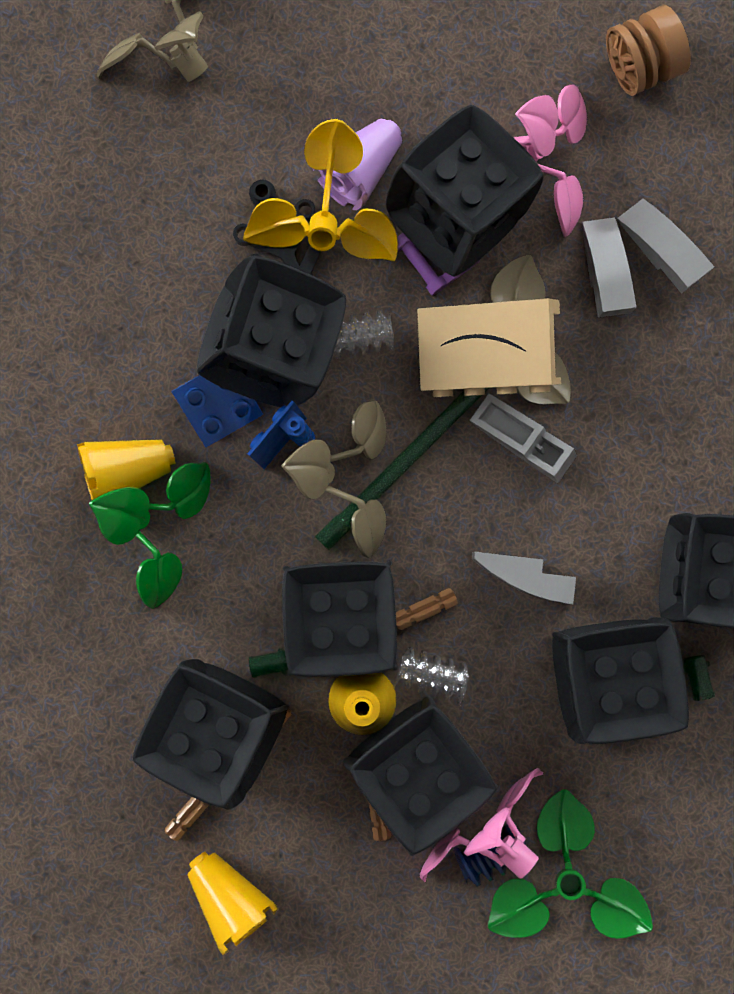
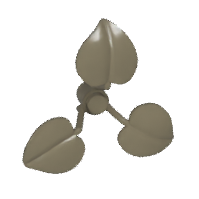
(183, 54)
(521, 282)
(313, 471)

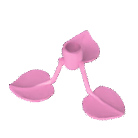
(540, 122)
(511, 851)

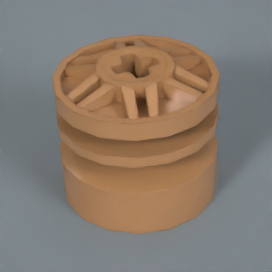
(648, 50)

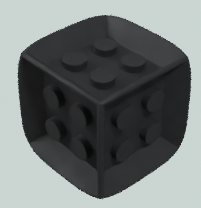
(462, 189)
(272, 333)
(698, 570)
(339, 619)
(620, 681)
(209, 733)
(420, 776)

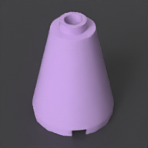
(380, 145)

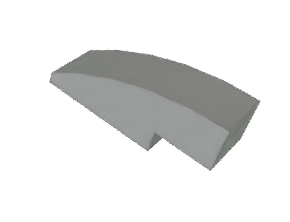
(665, 245)
(608, 268)
(524, 437)
(527, 576)

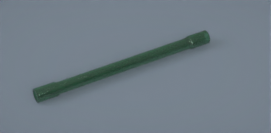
(342, 523)

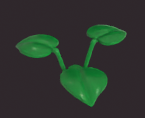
(125, 512)
(565, 826)

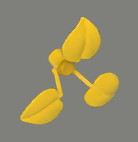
(371, 233)

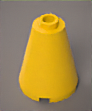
(123, 464)
(369, 688)
(228, 900)

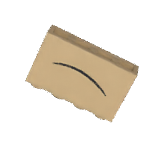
(488, 347)

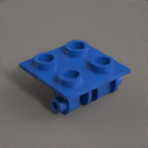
(213, 409)
(286, 425)

